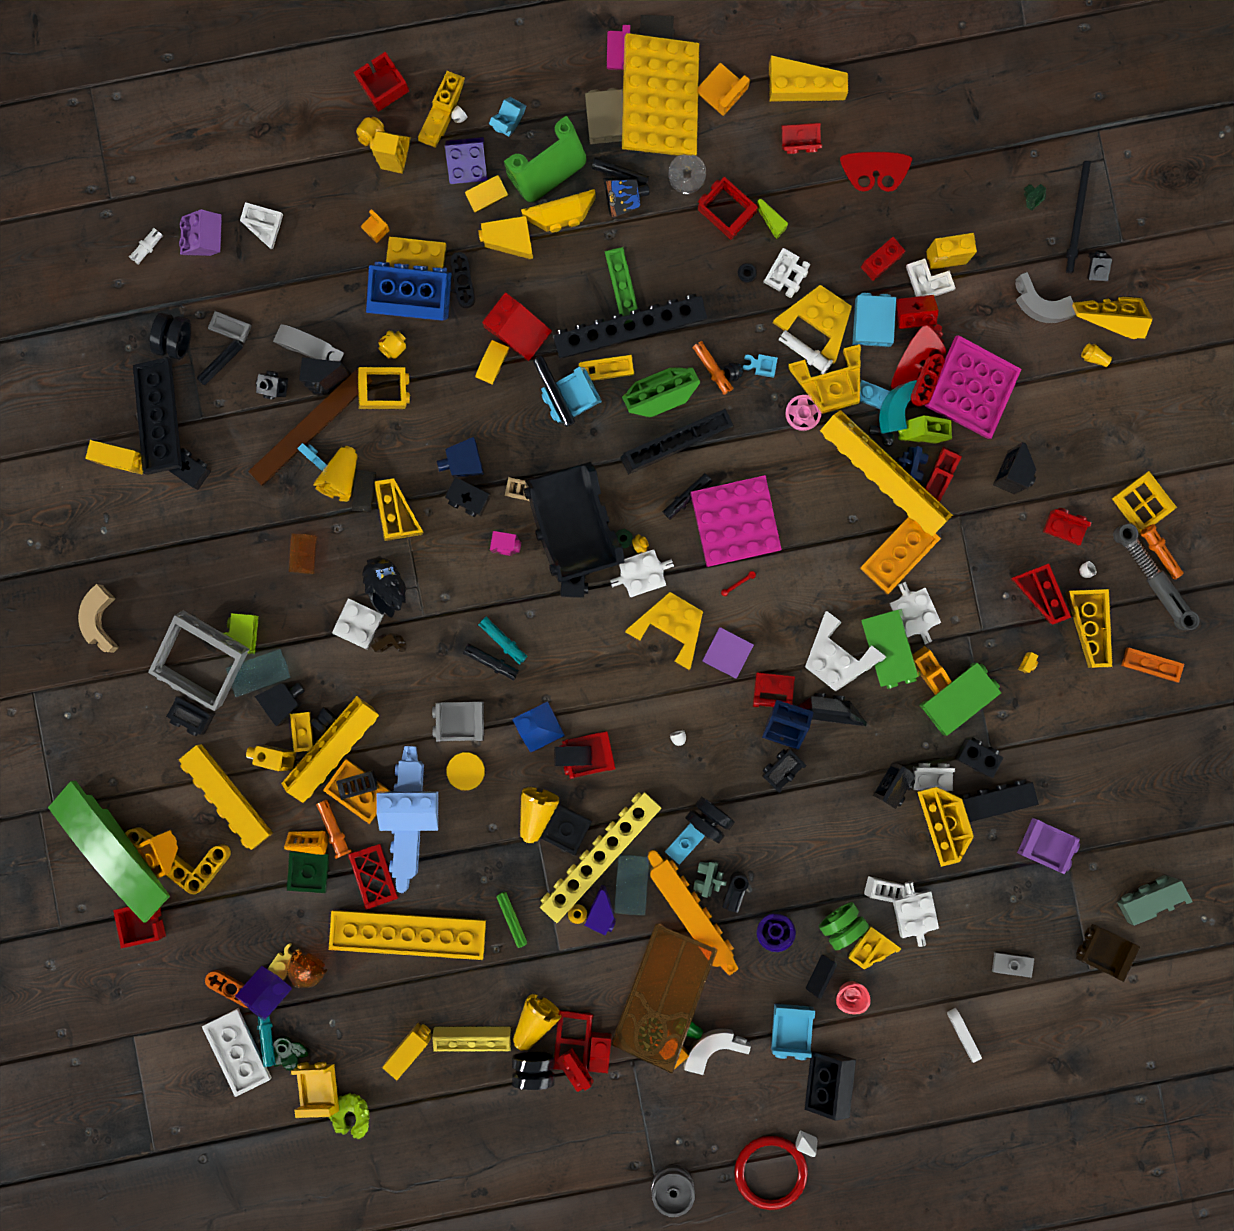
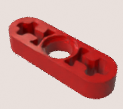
(921, 385)

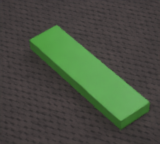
(621, 281)

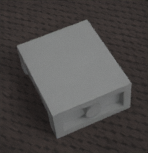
(458, 721)

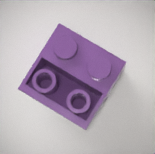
(200, 233)

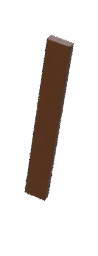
(307, 429)

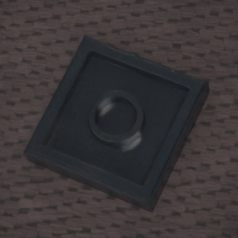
(566, 829)

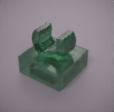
(1034, 196)

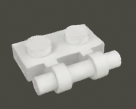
(781, 270)

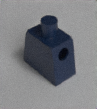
(462, 459)

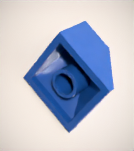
(538, 727)

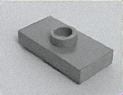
(1013, 964)

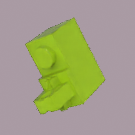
(927, 430)
(243, 630)

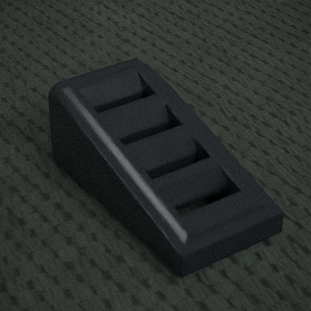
(372, 781)

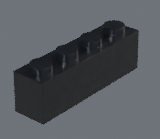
(999, 800)

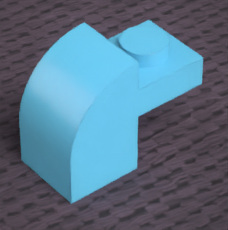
(508, 116)

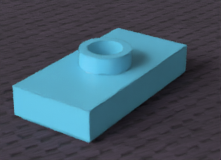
(684, 843)

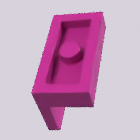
(615, 48)

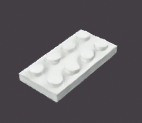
(236, 1052)

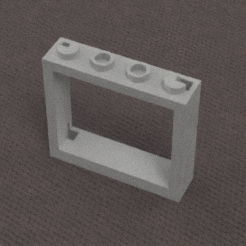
(213, 637)

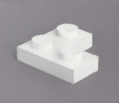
(925, 284)

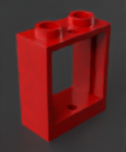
(741, 221)

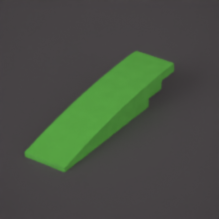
(109, 850)

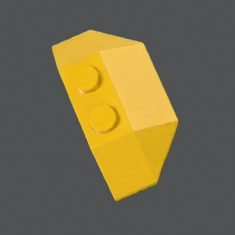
(560, 212)
(946, 823)

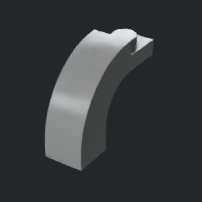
(1039, 308)
(306, 344)

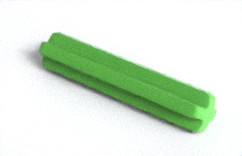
(511, 919)

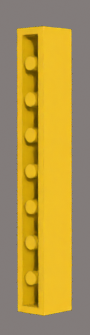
(885, 473)

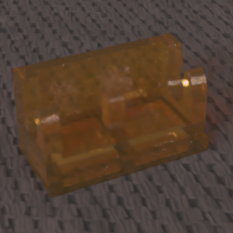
(302, 553)

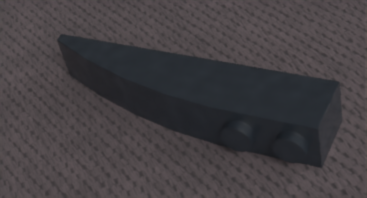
(675, 441)

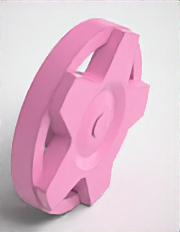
(802, 413)

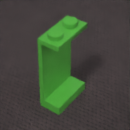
(889, 637)
(961, 699)

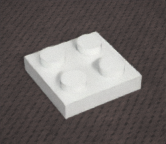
(357, 624)

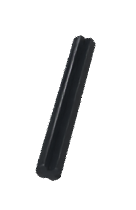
(553, 391)

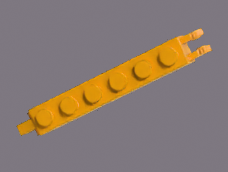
(689, 911)

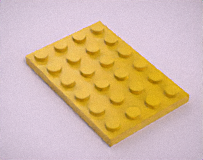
(660, 95)

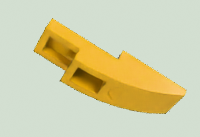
(440, 113)

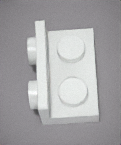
(929, 777)

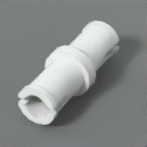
(146, 246)

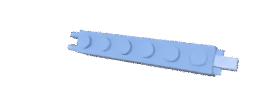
(406, 843)

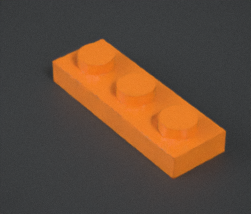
(1152, 665)

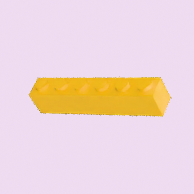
(330, 749)
(225, 797)

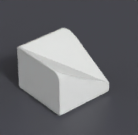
(806, 1143)

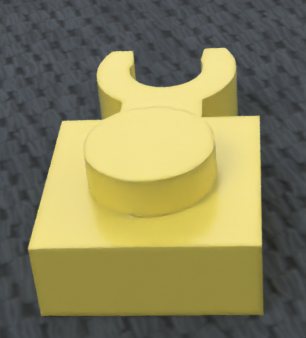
(279, 964)

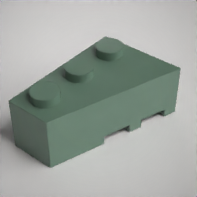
(1153, 899)

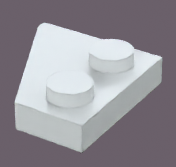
(262, 222)

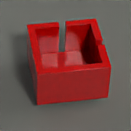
(382, 85)
(133, 930)

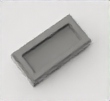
(229, 327)

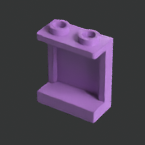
(1049, 846)

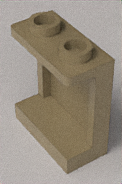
(604, 115)

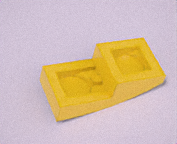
(492, 362)

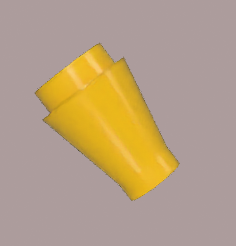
(1095, 355)

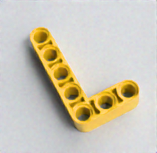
(189, 872)

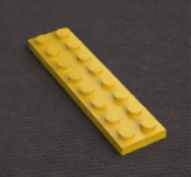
(407, 934)

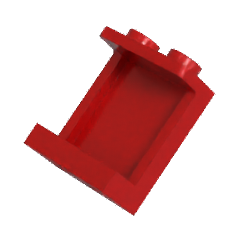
(601, 754)

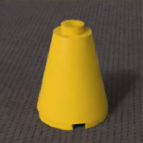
(338, 475)
(536, 812)
(535, 1021)

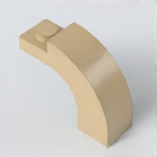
(90, 618)

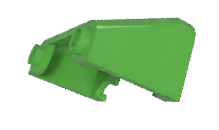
(550, 167)

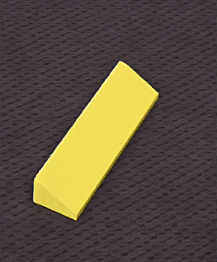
(472, 1039)

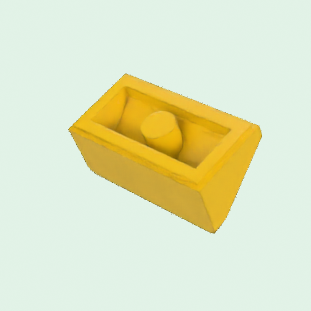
(486, 193)

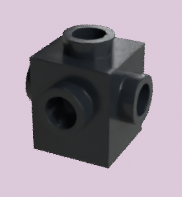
(271, 385)

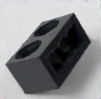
(977, 761)

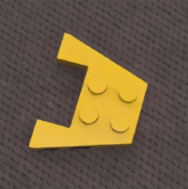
(823, 312)
(835, 388)
(676, 619)

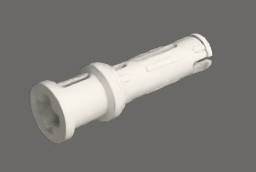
(814, 357)

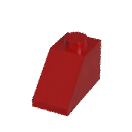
(600, 1052)

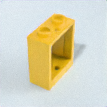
(362, 388)
(114, 457)

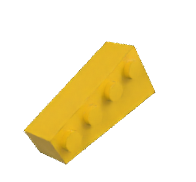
(805, 82)
(1092, 621)

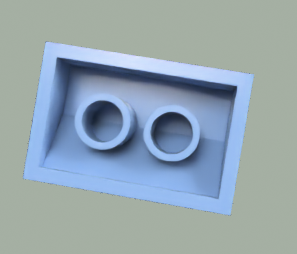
(407, 810)

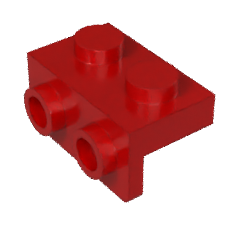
(801, 137)

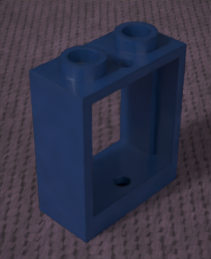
(790, 716)

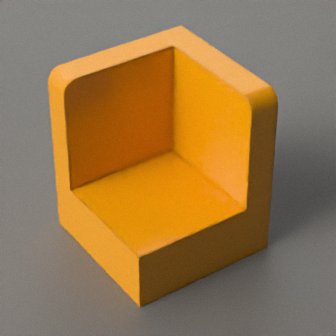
(375, 227)

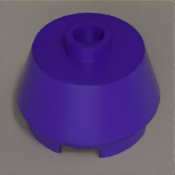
(776, 932)

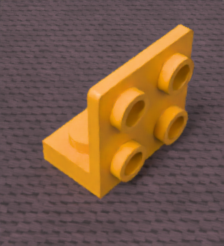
(722, 88)

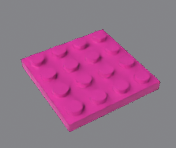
(973, 387)
(735, 521)

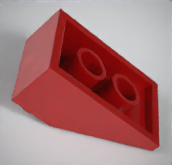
(516, 327)

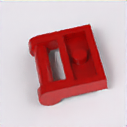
(772, 684)

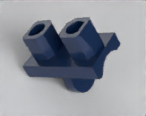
(911, 460)

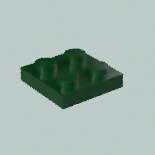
(307, 872)

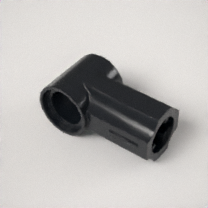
(735, 893)

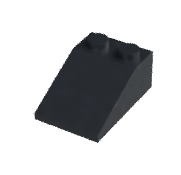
(894, 785)

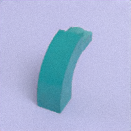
(893, 408)

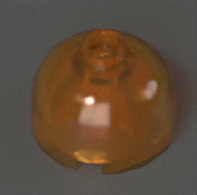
(305, 970)

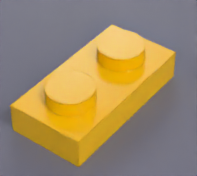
(302, 731)

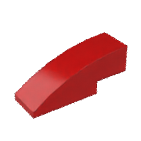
(942, 473)

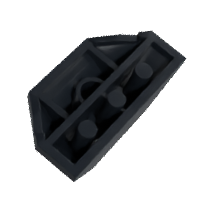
(832, 710)

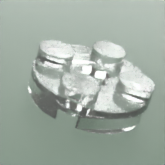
(687, 163)

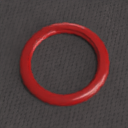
(740, 1178)

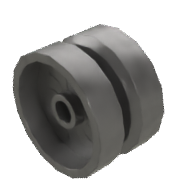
(665, 1199)

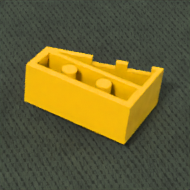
(390, 150)
(394, 512)

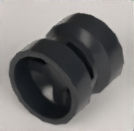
(323, 720)

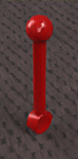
(751, 575)

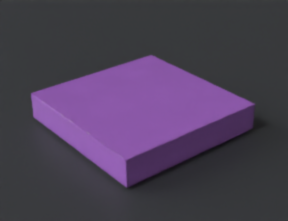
(727, 653)

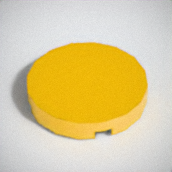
(465, 771)

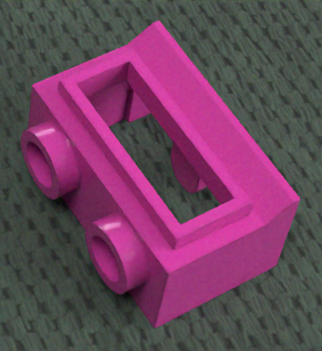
(505, 543)

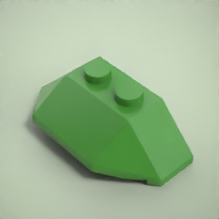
(661, 391)

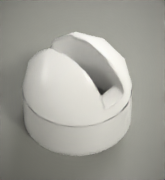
(458, 115)
(1087, 570)
(678, 737)

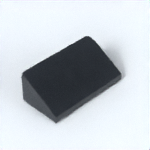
(821, 976)

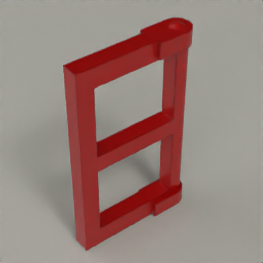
(586, 1043)

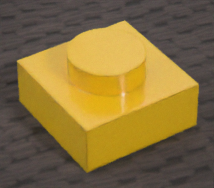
(1029, 663)

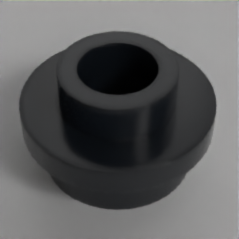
(747, 267)

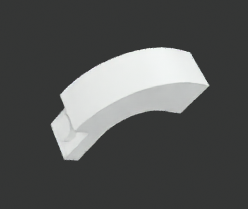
(708, 1044)

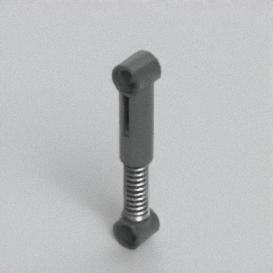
(1158, 579)

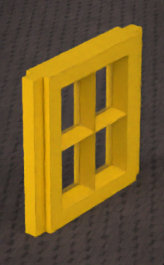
(1157, 492)

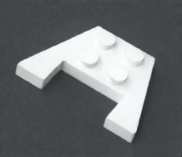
(832, 662)

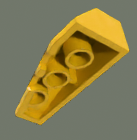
(1125, 316)

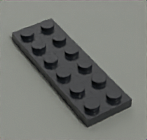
(157, 416)

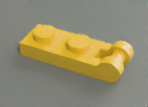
(609, 367)

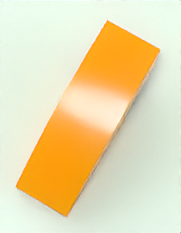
(931, 670)

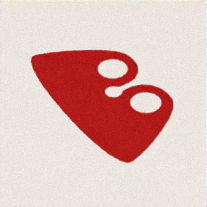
(885, 163)
(917, 350)

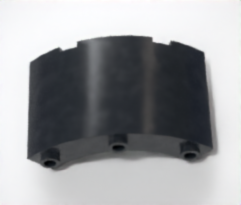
(573, 522)

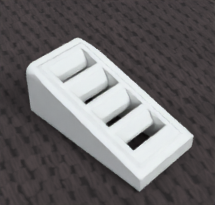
(874, 887)

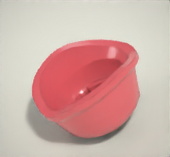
(853, 998)

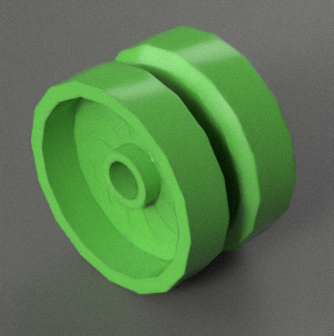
(843, 926)

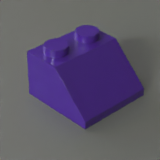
(601, 914)
(263, 992)

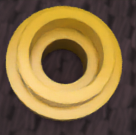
(640, 543)
(577, 907)

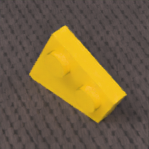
(872, 948)

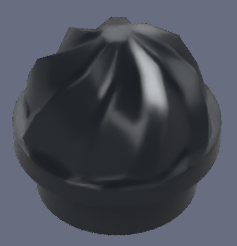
(733, 371)

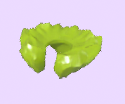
(359, 1107)

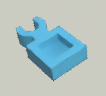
(764, 365)
(310, 452)

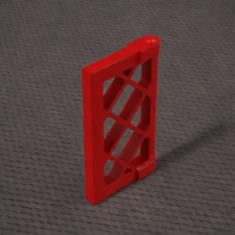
(368, 905)

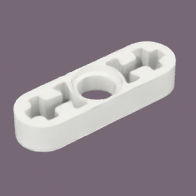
(964, 1035)

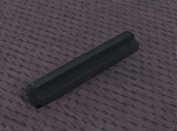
(220, 362)

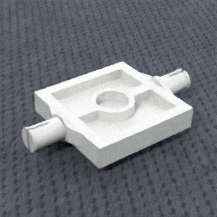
(642, 573)
(917, 612)
(915, 913)

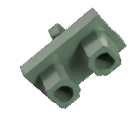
(705, 887)

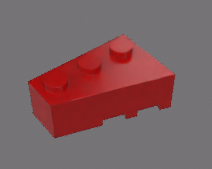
(1043, 592)

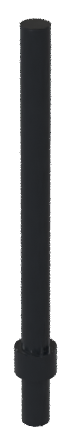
(1072, 252)

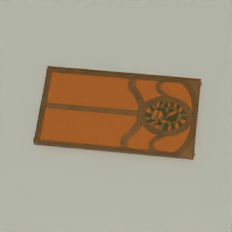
(664, 997)

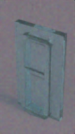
(260, 673)
(631, 885)

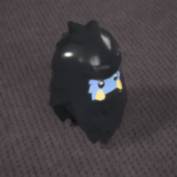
(384, 585)

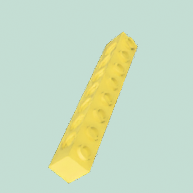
(557, 910)

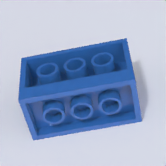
(399, 300)

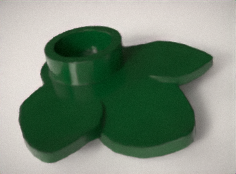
(289, 1055)

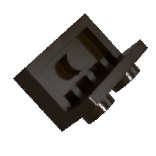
(385, 642)

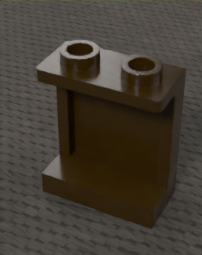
(1107, 952)

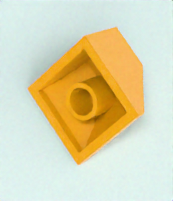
(159, 853)

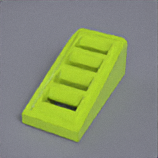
(772, 218)

